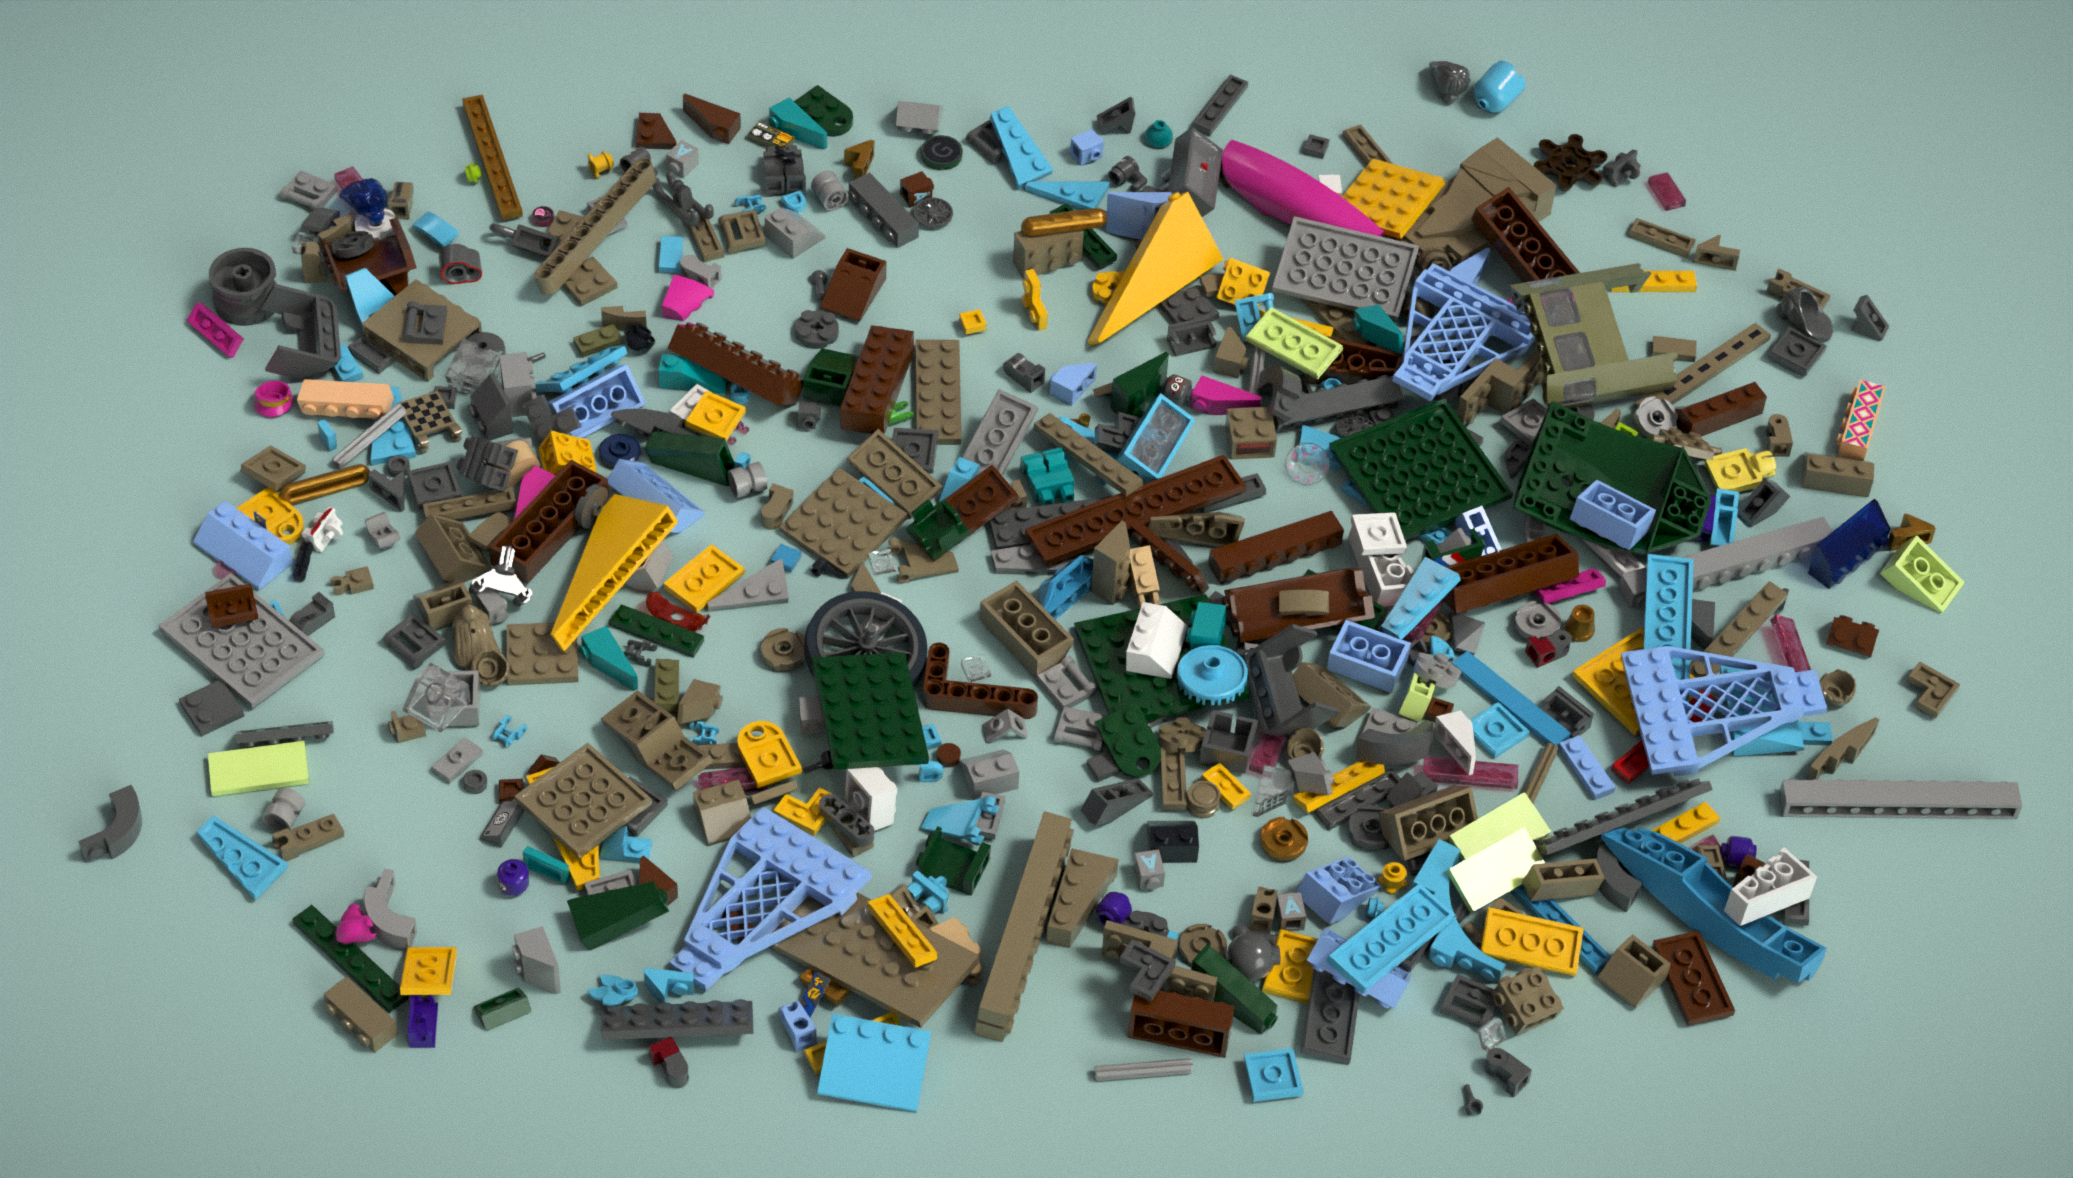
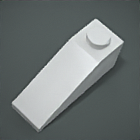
(1457, 737)

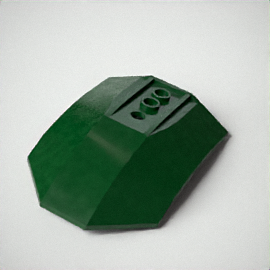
(1589, 451)

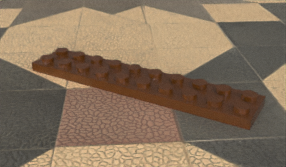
(1166, 496)

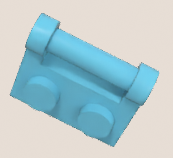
(1249, 313)

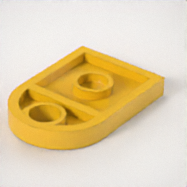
(277, 513)
(769, 755)

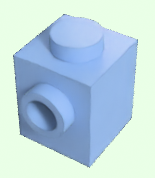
(1087, 147)

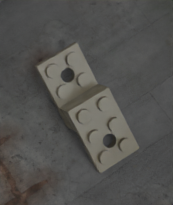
(1500, 388)
(656, 740)
(1181, 980)

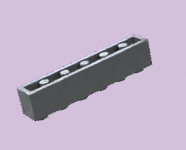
(1341, 402)

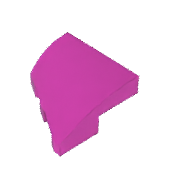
(684, 297)

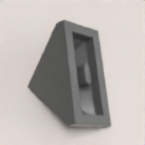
(1465, 632)

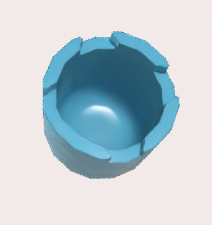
(1498, 87)

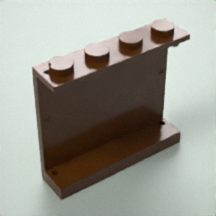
(386, 258)

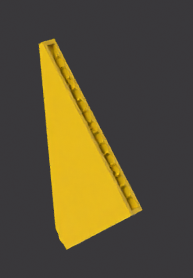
(1167, 259)
(616, 547)

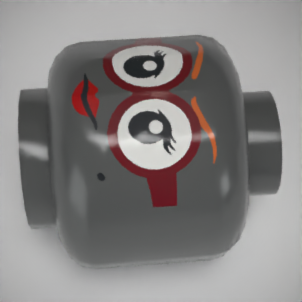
(1177, 389)

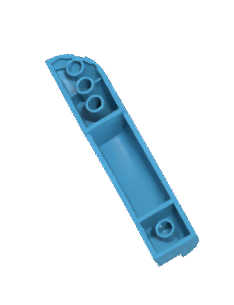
(1699, 896)

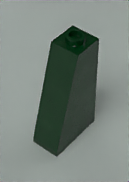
(691, 454)
(616, 912)
(1233, 988)

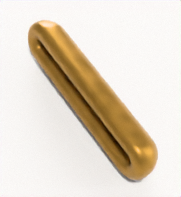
(1064, 222)
(325, 484)

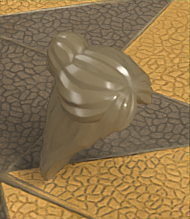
(471, 635)

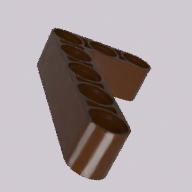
(971, 697)

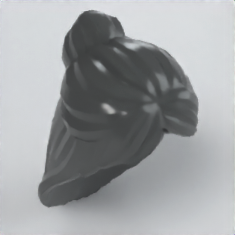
(1450, 79)
(1805, 313)

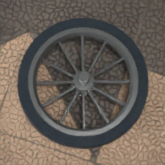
(862, 643)

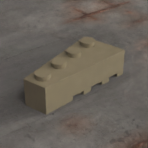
(1080, 890)

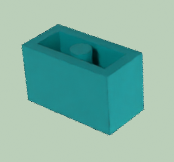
(1207, 624)

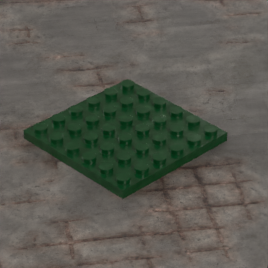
(1421, 469)
(1105, 649)

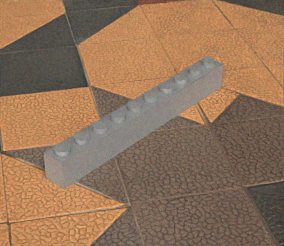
(1739, 558)
(1900, 799)

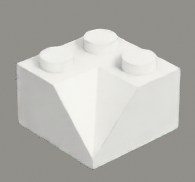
(871, 795)

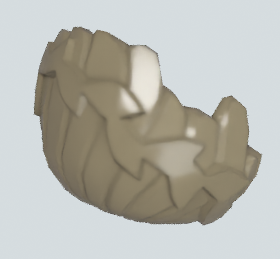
(492, 667)
(1838, 687)
(1305, 742)

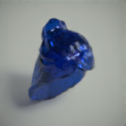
(366, 198)

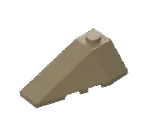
(1207, 529)

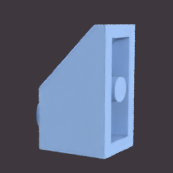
(1072, 381)

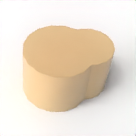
(523, 463)

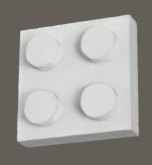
(1378, 534)

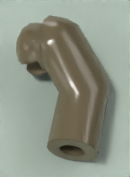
(1474, 933)

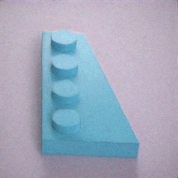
(580, 371)
(1420, 596)
(245, 859)

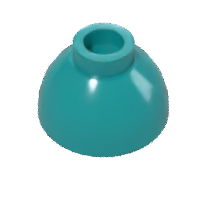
(1158, 134)

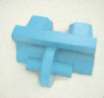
(931, 890)

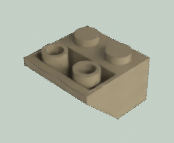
(442, 603)
(1634, 971)

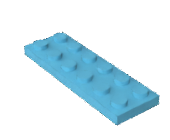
(1390, 938)

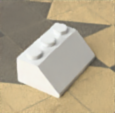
(1155, 641)

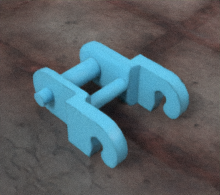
(749, 201)
(516, 734)
(702, 740)

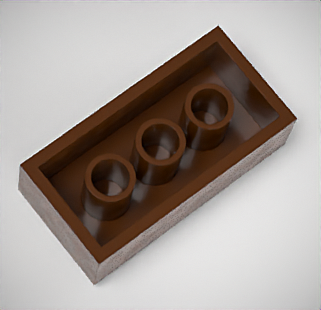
(1182, 1022)

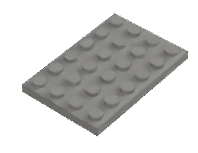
(1345, 267)
(247, 656)

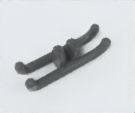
(682, 200)

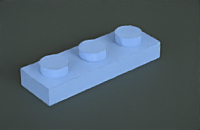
(1586, 767)

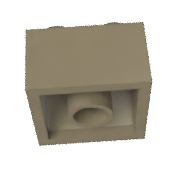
(721, 811)

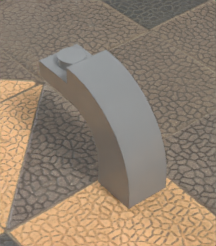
(390, 927)

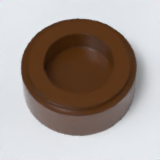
(948, 754)

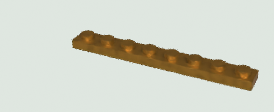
(492, 157)

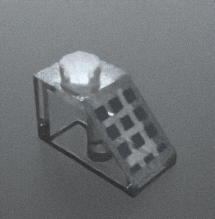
(1273, 789)

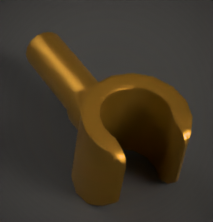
(1083, 420)

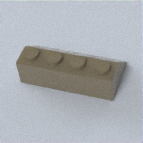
(1025, 628)
(1420, 823)

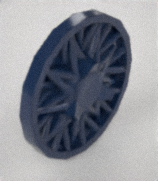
(619, 447)

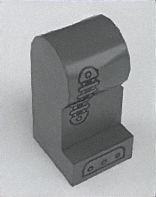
(1025, 372)
(314, 614)
(1507, 1069)

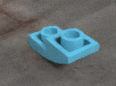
(436, 228)

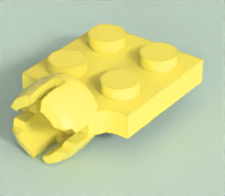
(1740, 469)

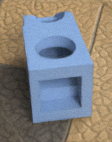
(798, 1025)

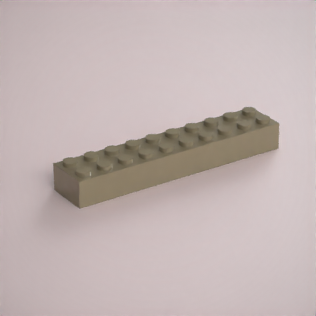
(1024, 927)

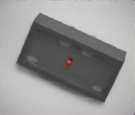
(1195, 169)

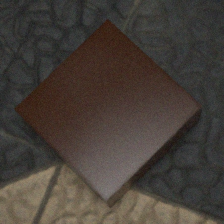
(1436, 708)

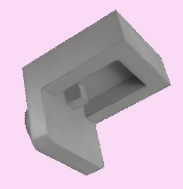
(381, 531)

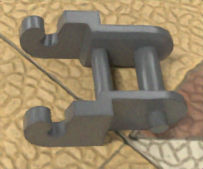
(641, 646)

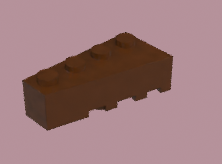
(1360, 363)

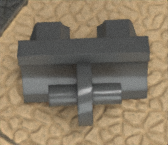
(1624, 167)

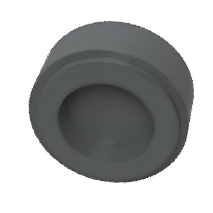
(398, 464)
(475, 781)

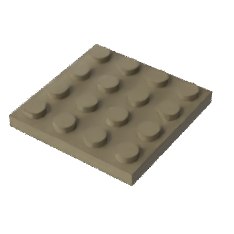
(843, 522)
(583, 800)

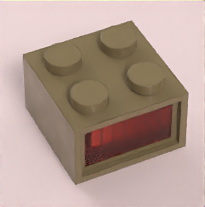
(1250, 433)

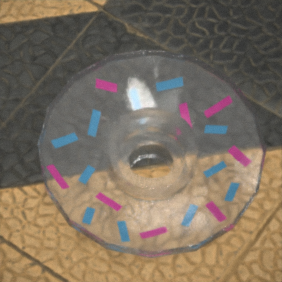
(1307, 454)

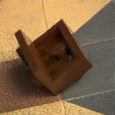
(231, 605)
(1853, 636)

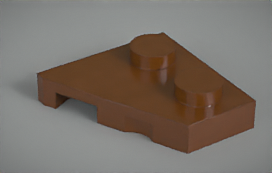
(653, 132)

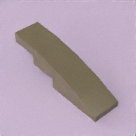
(1845, 747)

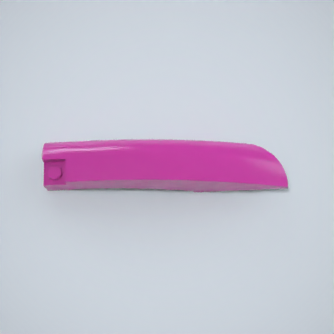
(1287, 191)

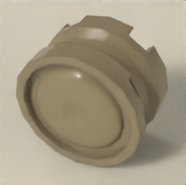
(1434, 255)
(1203, 799)

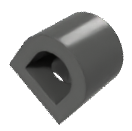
(808, 414)

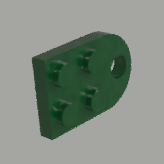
(826, 111)
(1129, 739)

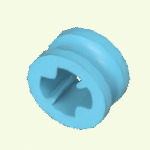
(739, 398)

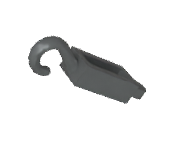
(527, 238)

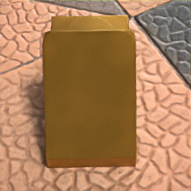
(860, 157)
(1908, 529)

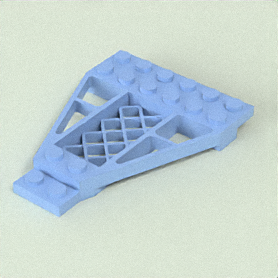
(1473, 306)
(1662, 714)
(779, 853)

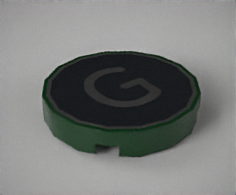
(941, 152)

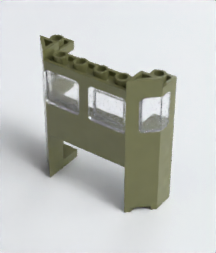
(1582, 339)

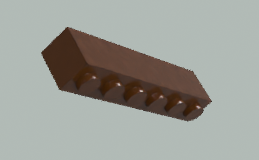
(1275, 547)

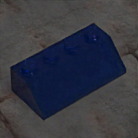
(1850, 545)

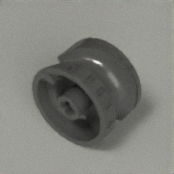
(240, 285)

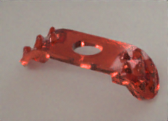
(662, 609)

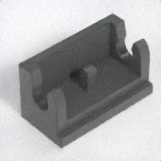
(1191, 336)
(1568, 712)

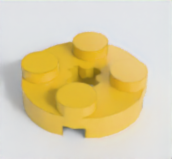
(1103, 283)

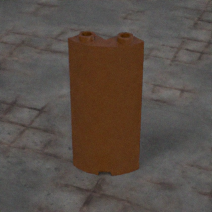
(1256, 607)

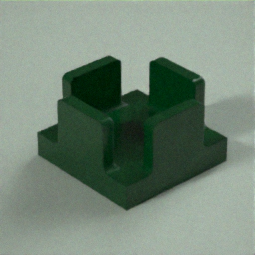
(936, 528)

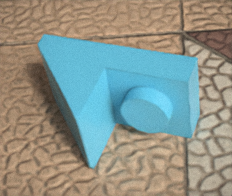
(625, 848)
(661, 982)

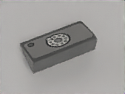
(502, 823)

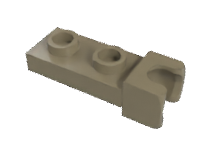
(1785, 282)
(307, 836)

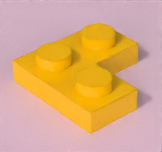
(1032, 300)
(803, 815)

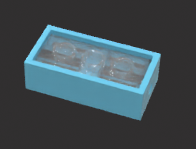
(1155, 439)

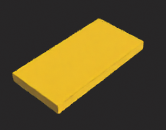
(1531, 941)

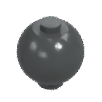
(1252, 955)

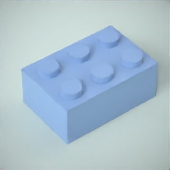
(1612, 514)
(1368, 656)

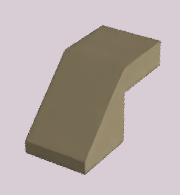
(916, 912)

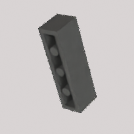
(883, 210)

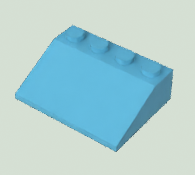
(1781, 739)
(874, 1062)

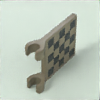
(429, 415)

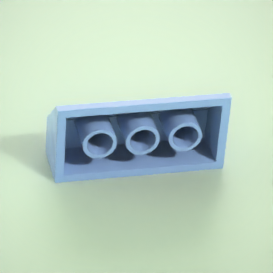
(598, 398)
(643, 483)
(243, 545)
(1386, 990)

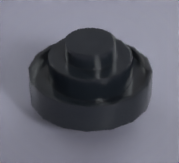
(639, 337)

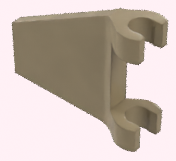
(919, 562)

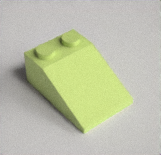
(1922, 575)

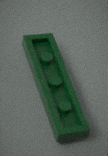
(1093, 245)
(657, 630)

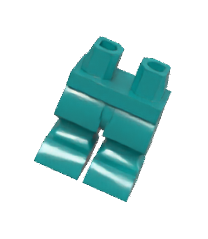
(1052, 484)

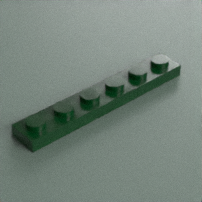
(350, 959)

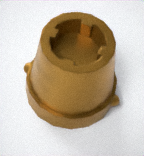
(1581, 623)

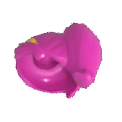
(354, 926)

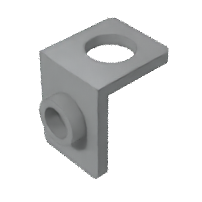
(1003, 724)

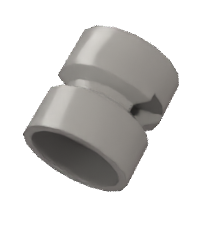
(829, 190)
(743, 480)
(284, 809)

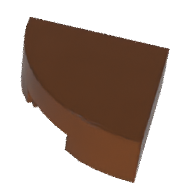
(542, 763)
(509, 788)

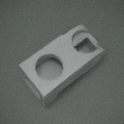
(699, 271)

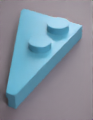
(1074, 193)

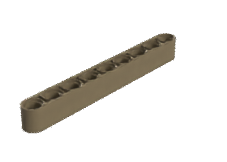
(595, 226)

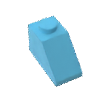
(959, 475)

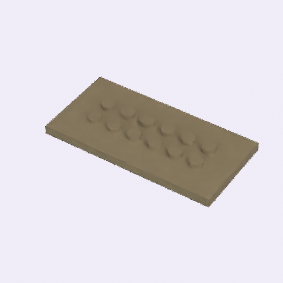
(869, 963)

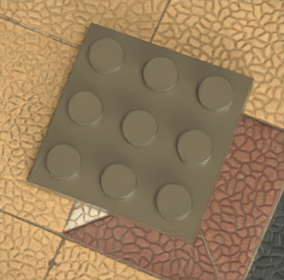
(537, 657)

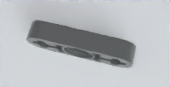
(845, 810)

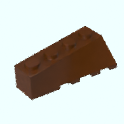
(1721, 410)

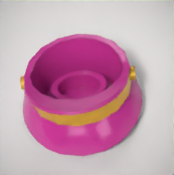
(273, 398)

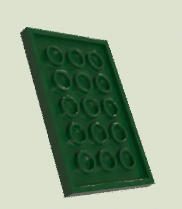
(869, 711)

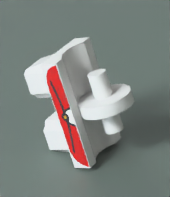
(325, 528)

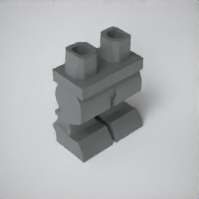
(776, 170)
(478, 462)

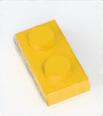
(1231, 790)

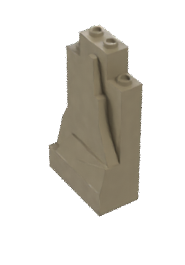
(1480, 177)

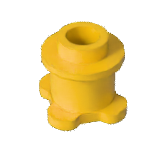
(600, 163)
(1393, 877)

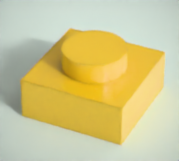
(972, 321)

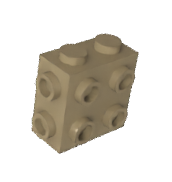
(1526, 1000)

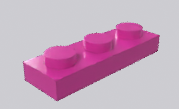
(215, 329)
(1587, 581)

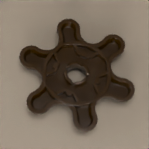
(1570, 152)

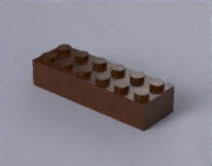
(1521, 238)
(736, 363)
(877, 380)
(546, 521)
(1512, 572)

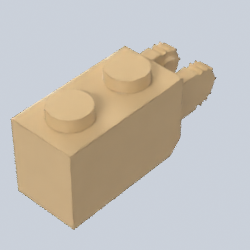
(1143, 575)
(958, 933)

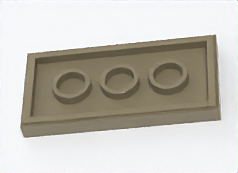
(894, 472)

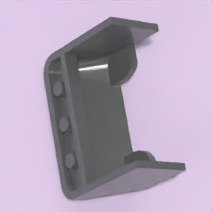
(318, 331)
(1274, 686)

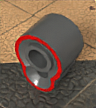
(459, 264)

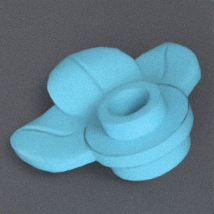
(614, 990)

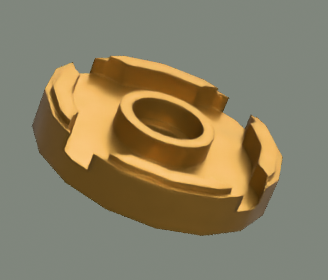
(1284, 829)

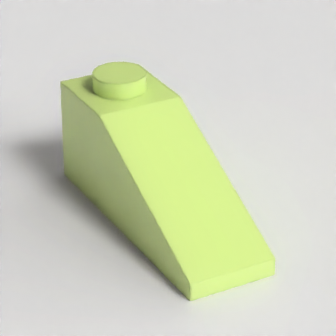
(1417, 698)

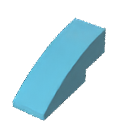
(1724, 517)

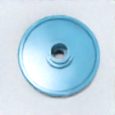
(1212, 674)

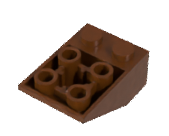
(854, 284)

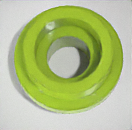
(473, 172)

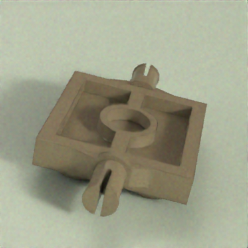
(1692, 442)

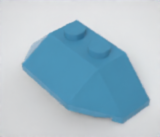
(1066, 586)

